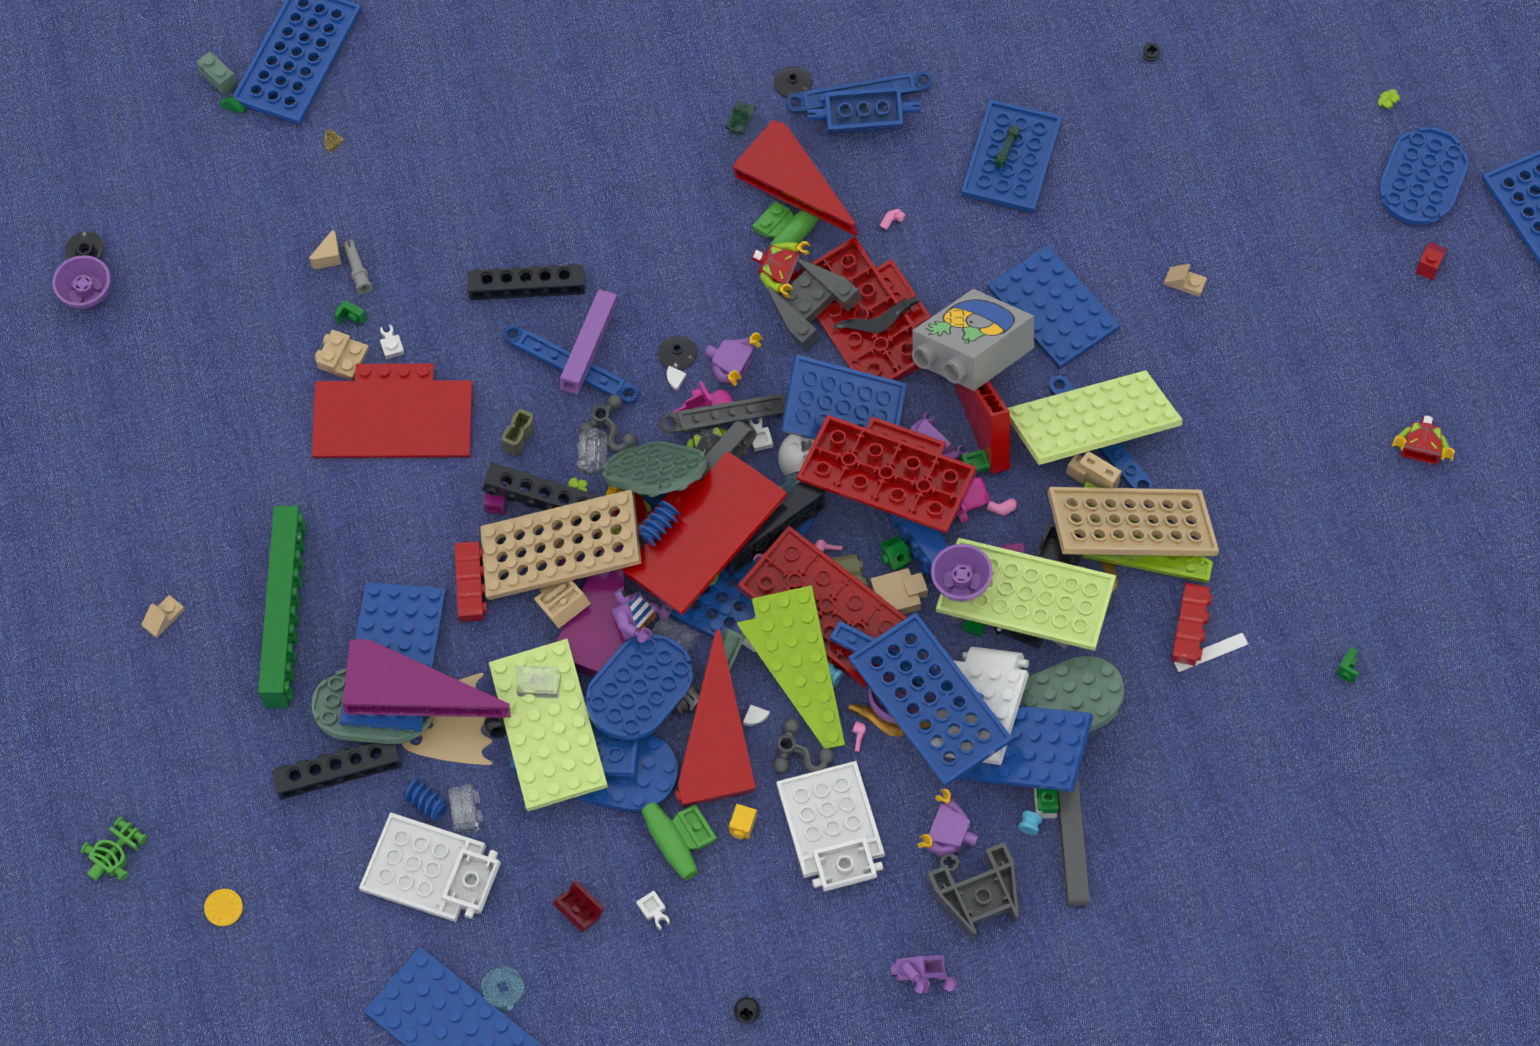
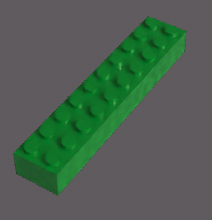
(281, 607)

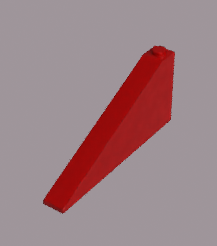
(785, 171)
(989, 423)
(716, 752)

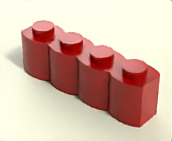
(469, 581)
(1190, 624)

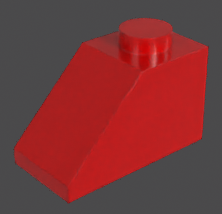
(1431, 260)

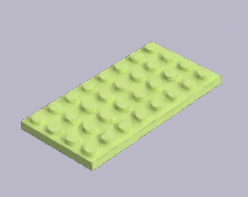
(1093, 417)
(1038, 598)
(549, 736)

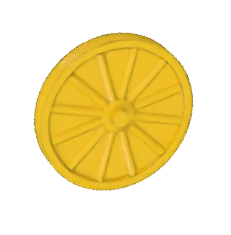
(223, 907)

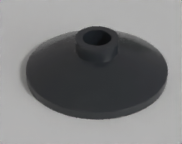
(786, 86)
(84, 242)
(677, 359)

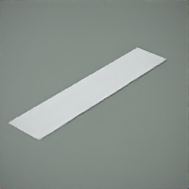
(1216, 650)

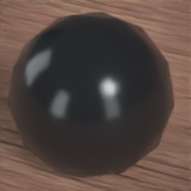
(494, 727)
(747, 1010)

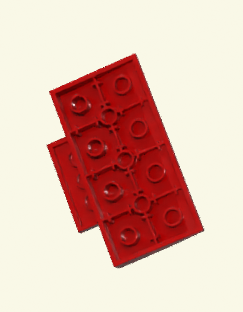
(880, 288)
(392, 414)
(889, 470)
(713, 526)
(839, 595)

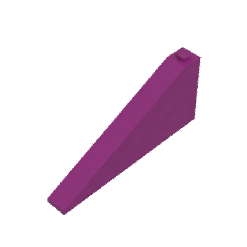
(594, 631)
(393, 684)

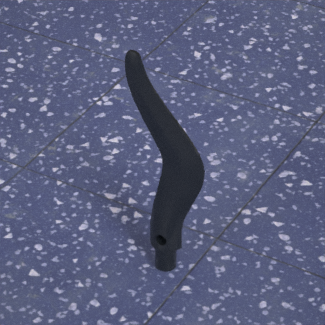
(883, 321)

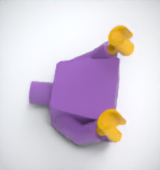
(733, 358)
(949, 828)

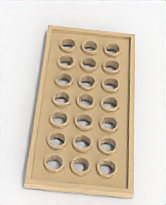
(1136, 498)
(570, 551)

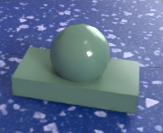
(732, 642)

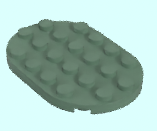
(655, 468)
(1078, 685)
(327, 708)

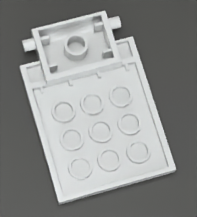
(1001, 681)
(832, 826)
(430, 869)

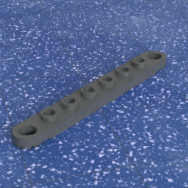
(724, 413)

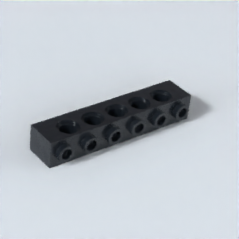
(534, 288)
(535, 485)
(328, 777)

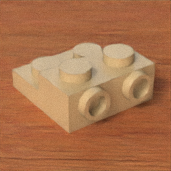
(340, 355)

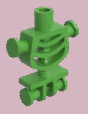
(101, 861)

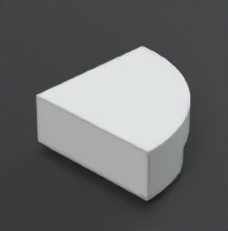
(675, 378)
(755, 716)

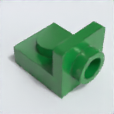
(350, 311)
(977, 459)
(1346, 669)

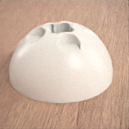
(792, 453)

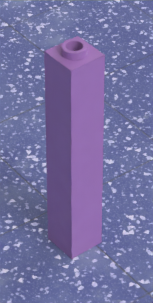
(588, 341)

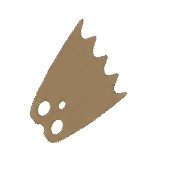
(454, 737)

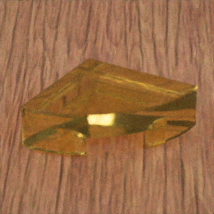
(332, 140)

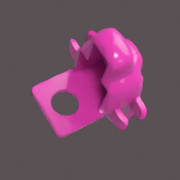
(705, 399)
(975, 498)

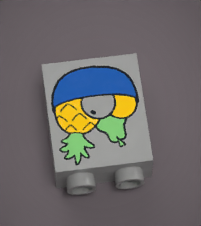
(973, 339)

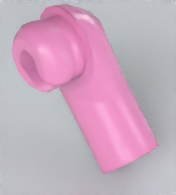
(890, 216)
(1003, 508)

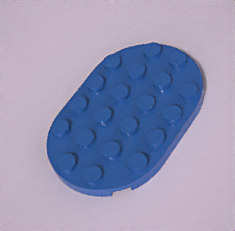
(1423, 176)
(639, 687)
(653, 780)

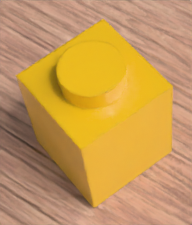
(742, 822)

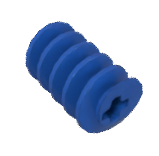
(657, 522)
(425, 800)

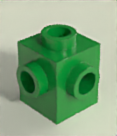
(894, 553)

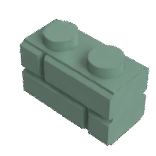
(216, 73)

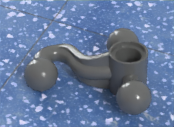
(613, 403)
(781, 764)

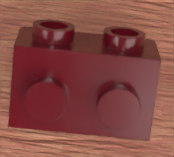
(579, 907)

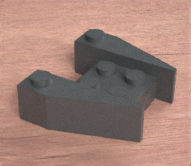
(812, 295)
(981, 895)

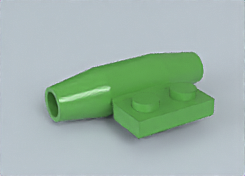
(783, 226)
(678, 837)

